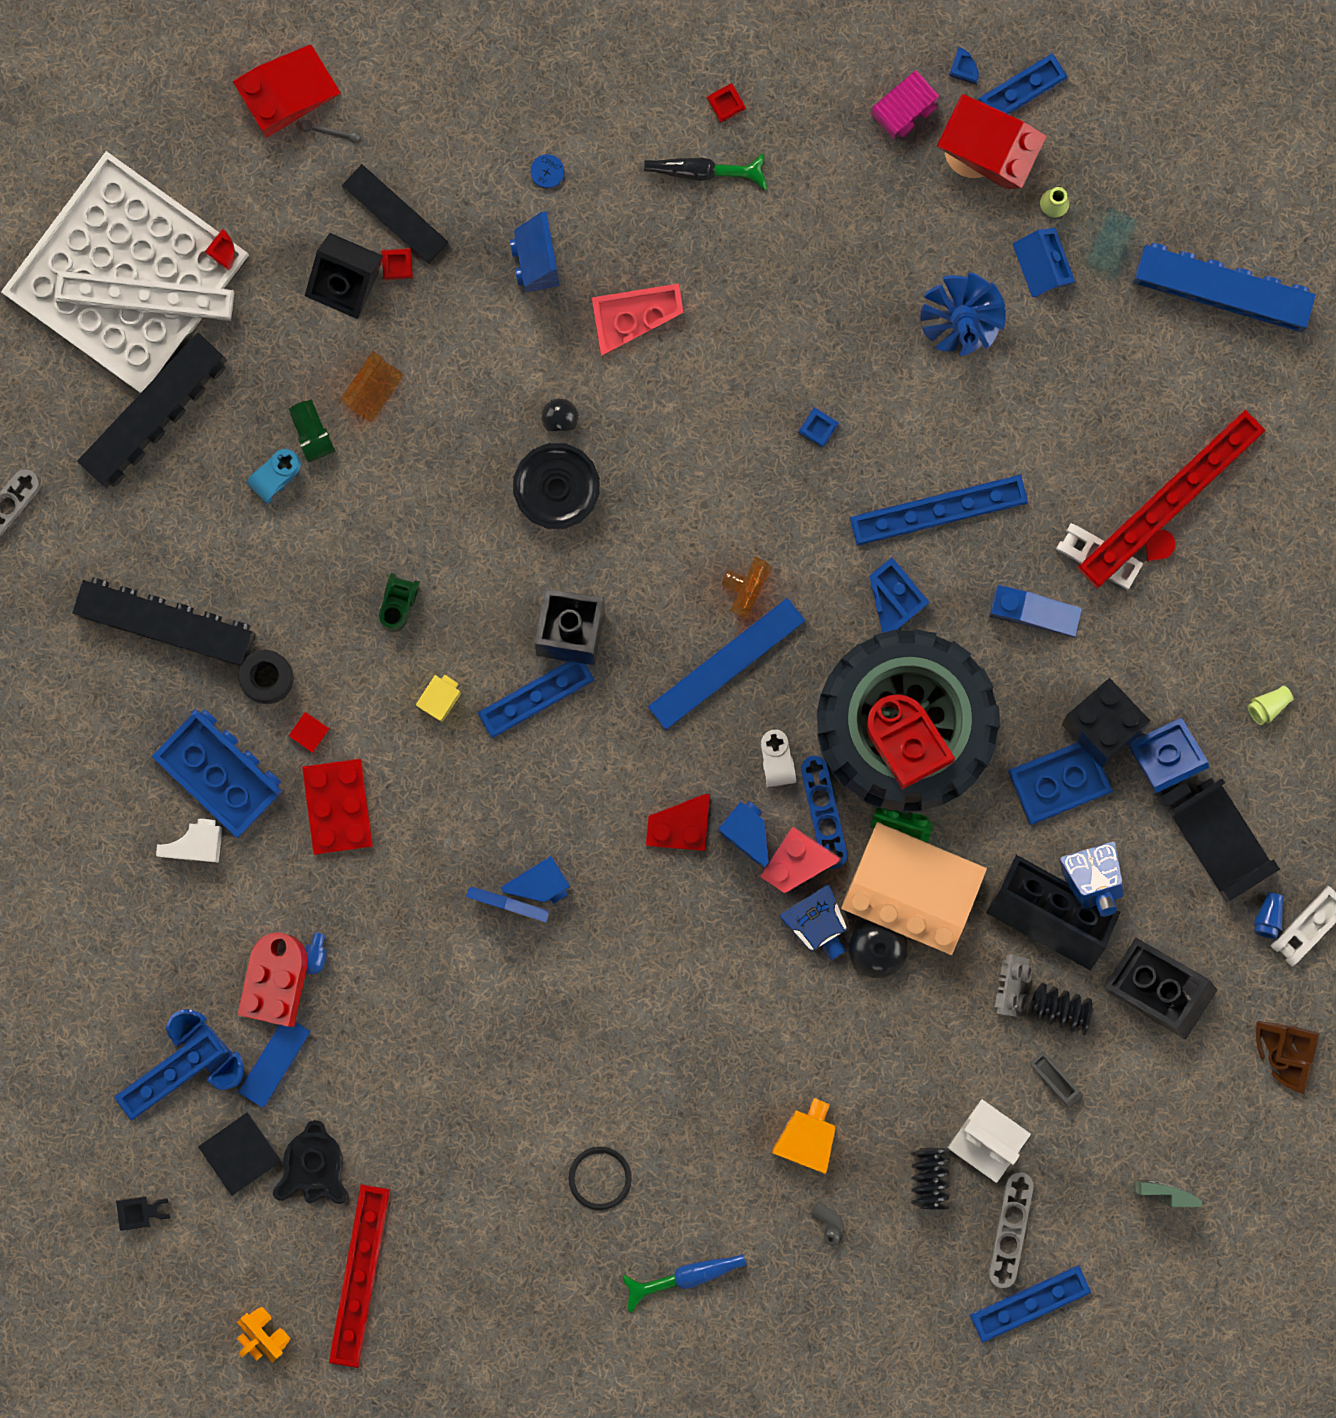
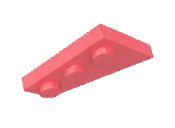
(633, 313)

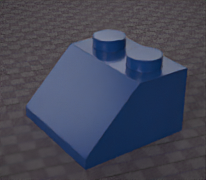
(747, 832)

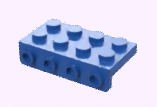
(218, 772)

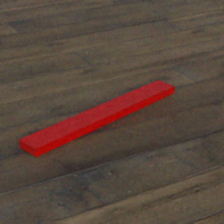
(1170, 499)

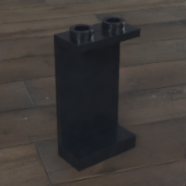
(1222, 839)

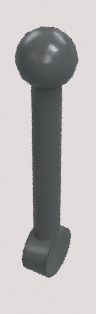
(307, 125)

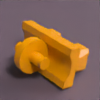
(252, 1326)

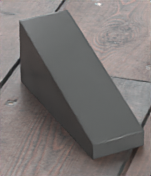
(1056, 1079)

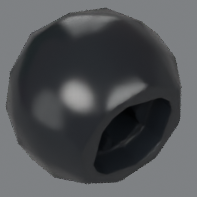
(559, 415)

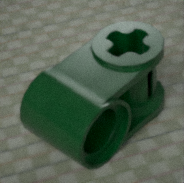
(398, 600)

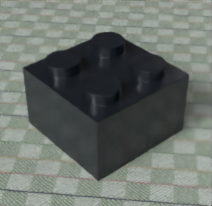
(570, 626)
(1106, 722)

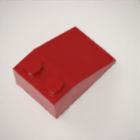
(286, 89)
(991, 142)

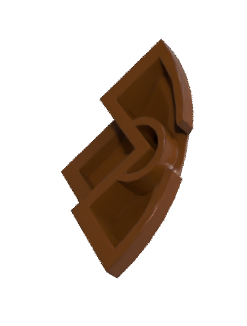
(1292, 1065)

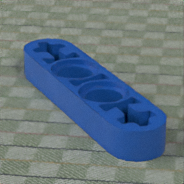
(826, 812)

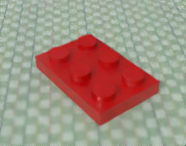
(337, 806)

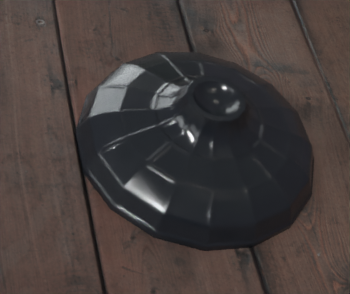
(556, 486)

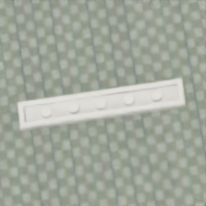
(144, 295)

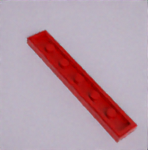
(359, 1276)

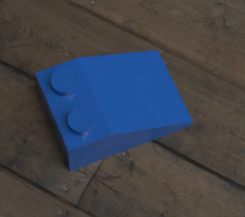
(535, 254)

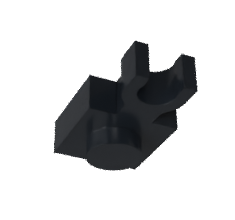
(135, 1212)

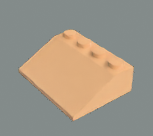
(914, 888)

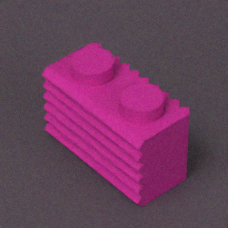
(905, 105)

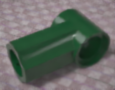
(313, 436)

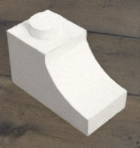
(199, 843)

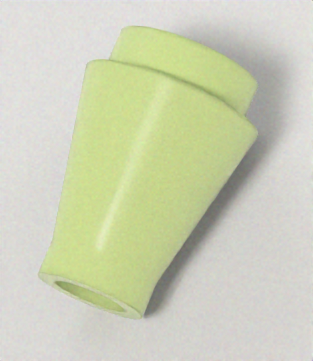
(1050, 206)
(1268, 706)

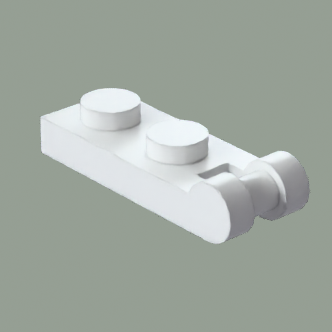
(1123, 577)
(1308, 927)

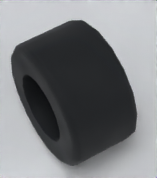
(253, 663)

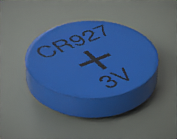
(547, 171)

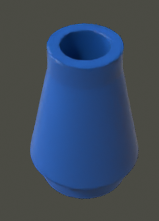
(1269, 919)

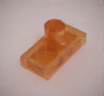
(747, 587)

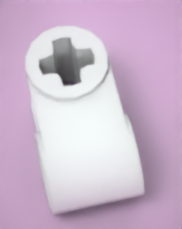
(779, 764)

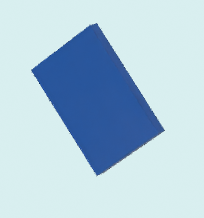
(1058, 782)

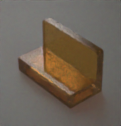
(371, 387)

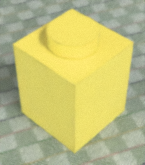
(439, 697)

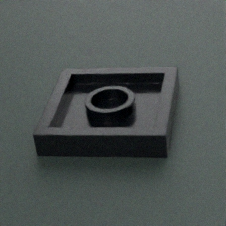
(239, 1153)

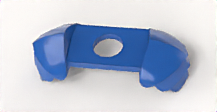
(188, 1024)

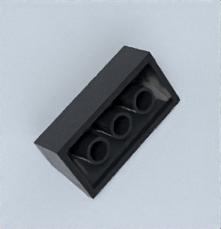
(1050, 913)

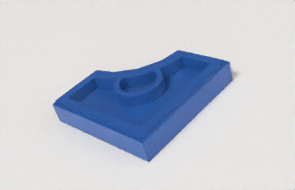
(507, 904)

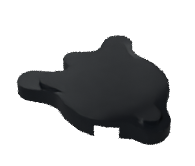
(313, 1165)

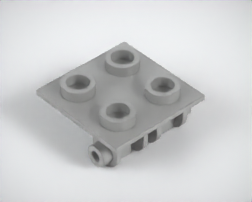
(1017, 973)

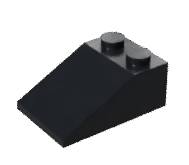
(1161, 988)

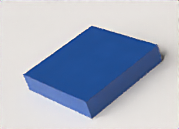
(1168, 755)

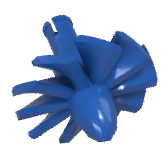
(972, 312)

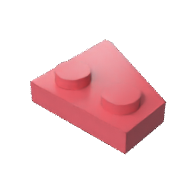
(797, 861)

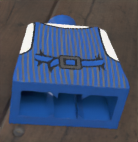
(817, 922)

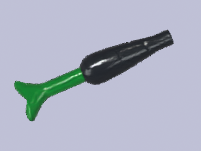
(705, 169)

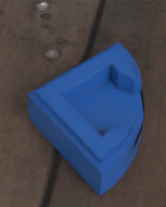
(964, 67)

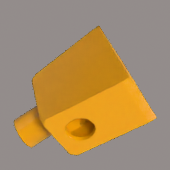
(807, 1138)

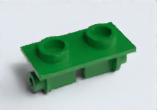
(915, 825)

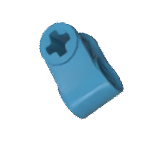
(271, 478)

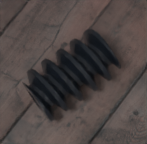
(1061, 1008)
(930, 1178)

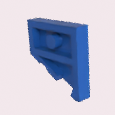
(895, 596)

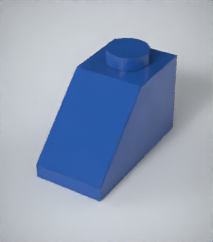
(539, 883)

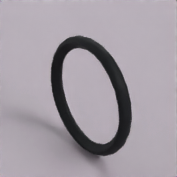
(623, 1194)

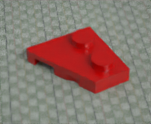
(680, 826)

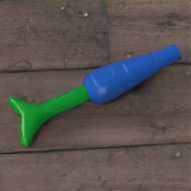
(684, 1277)

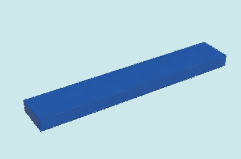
(938, 510)
(726, 663)

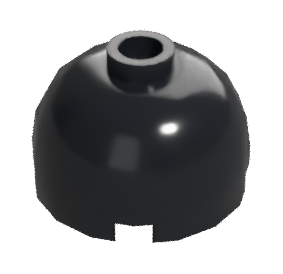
(877, 950)

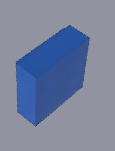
(818, 427)

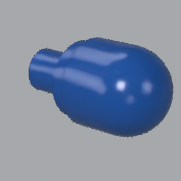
(316, 954)

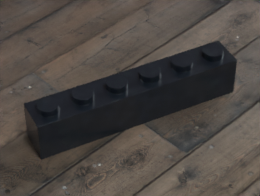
(152, 411)
(162, 622)

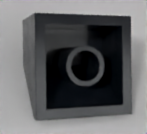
(343, 275)

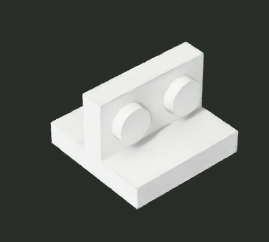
(989, 1141)

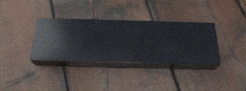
(395, 213)

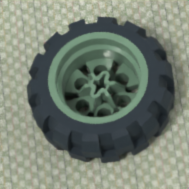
(924, 663)

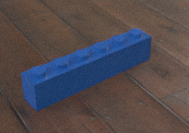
(1224, 288)

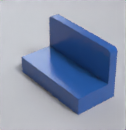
(1043, 261)

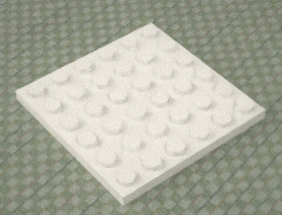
(122, 230)

